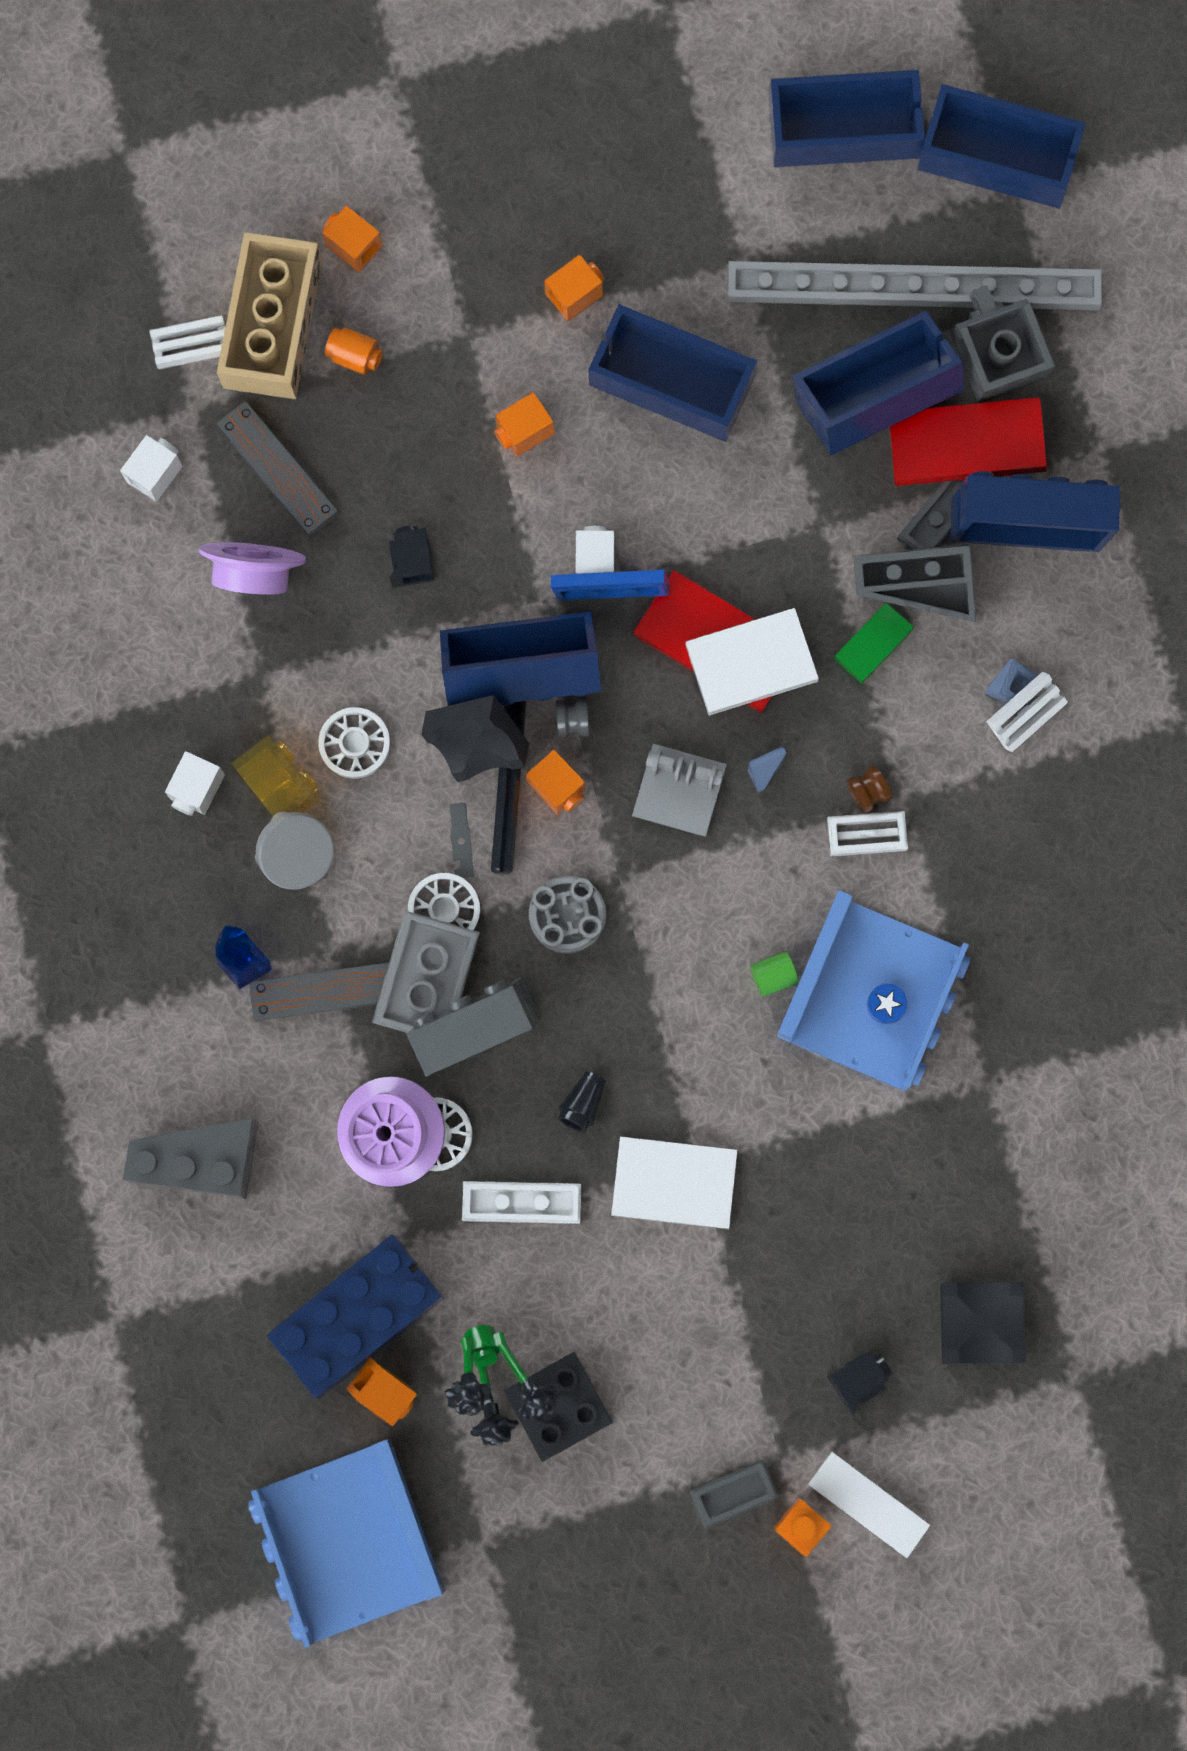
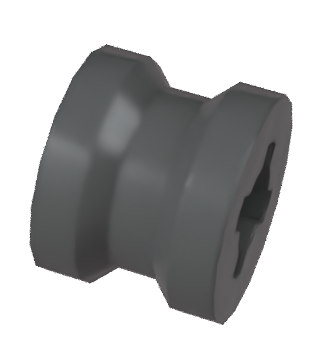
(572, 718)

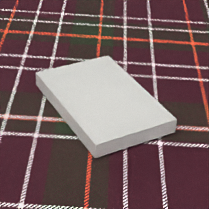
(751, 661)
(674, 1182)

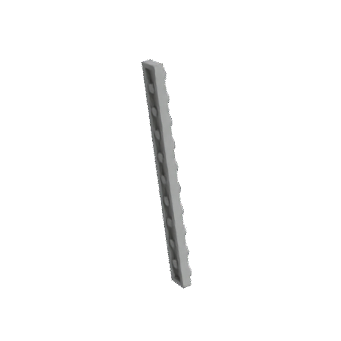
(911, 285)

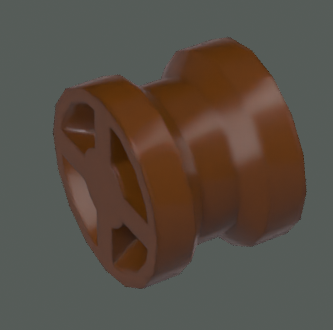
(869, 789)

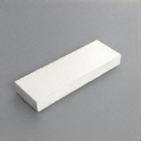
(521, 1202)
(869, 1504)

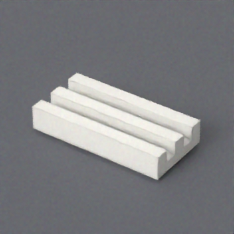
(186, 329)
(1031, 716)
(834, 836)

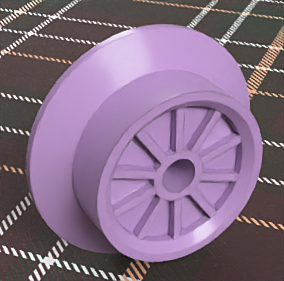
(251, 566)
(414, 1126)

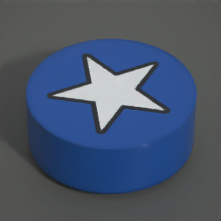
(886, 1004)

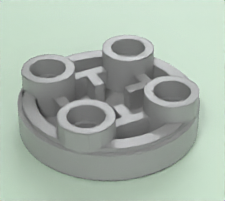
(294, 850)
(567, 914)

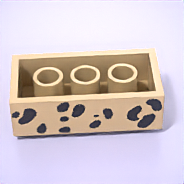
(269, 315)

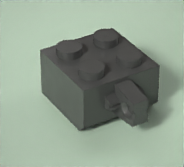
(1001, 346)

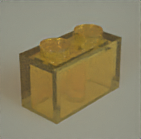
(273, 778)

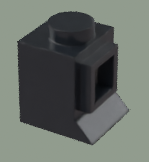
(410, 557)
(860, 1379)

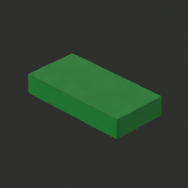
(873, 643)

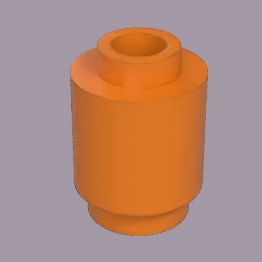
(353, 350)

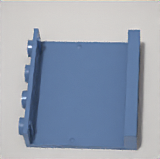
(848, 962)
(345, 1543)

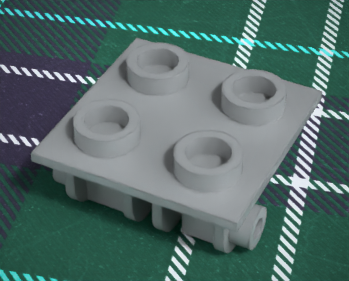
(679, 790)

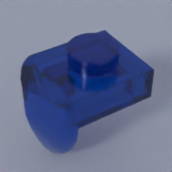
(240, 956)

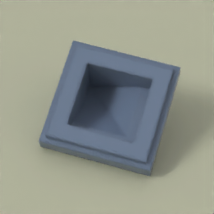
(1011, 681)
(765, 767)

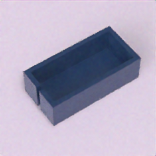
(846, 118)
(1001, 146)
(672, 372)
(878, 382)
(1035, 512)
(521, 660)
(355, 1317)

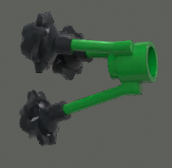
(470, 1397)

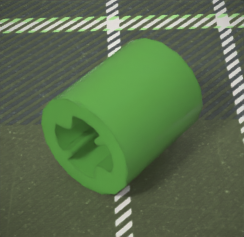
(774, 974)

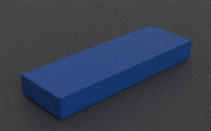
(610, 585)

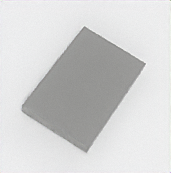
(424, 970)

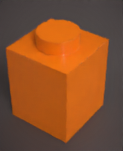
(351, 238)
(574, 287)
(523, 425)
(557, 783)
(382, 1392)
(802, 1527)

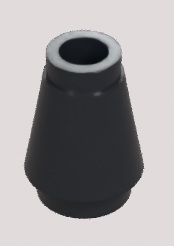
(582, 1103)

